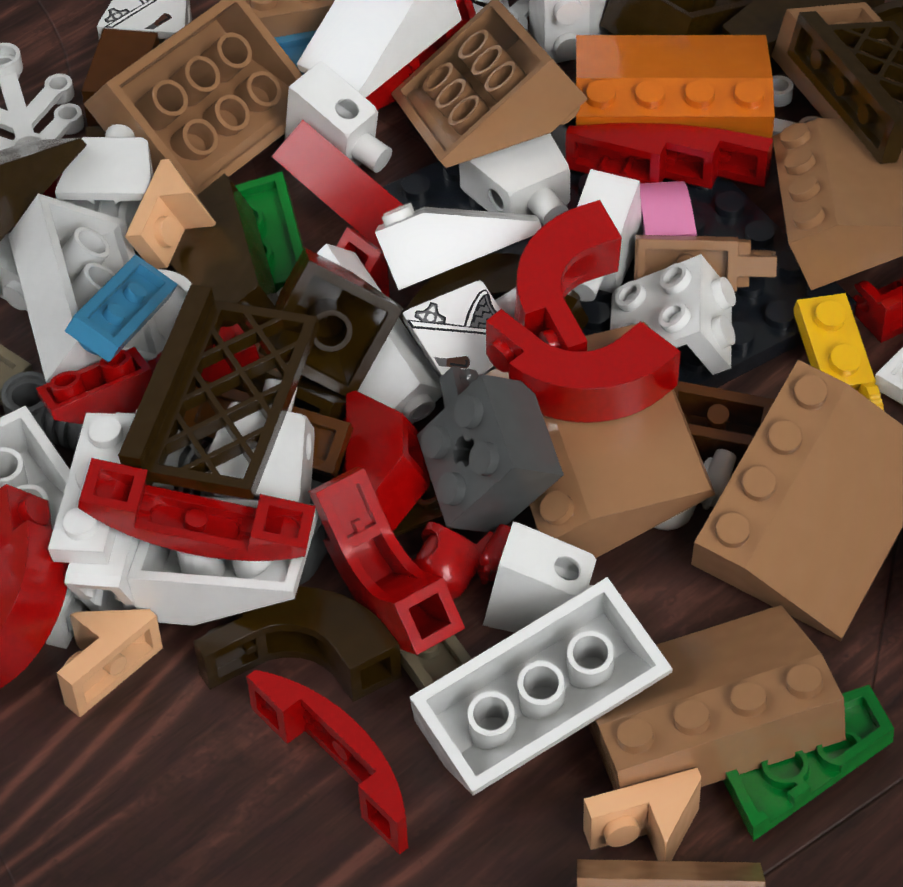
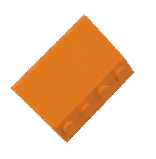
(677, 81)

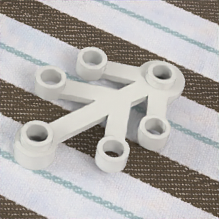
(22, 119)

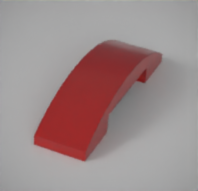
(194, 523)
(296, 709)

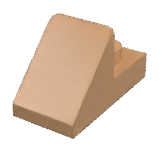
(164, 215)
(112, 649)
(651, 808)

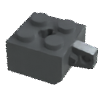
(487, 450)

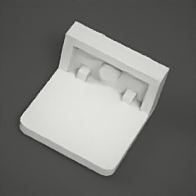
(684, 307)

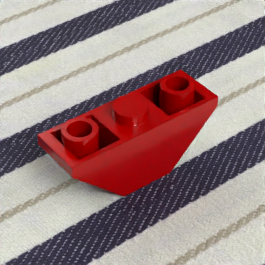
(389, 452)

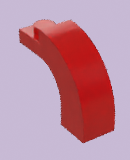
(557, 259)
(585, 384)
(377, 568)
(29, 580)

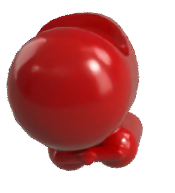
(458, 558)

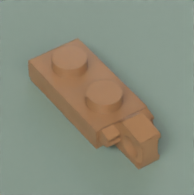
(726, 255)

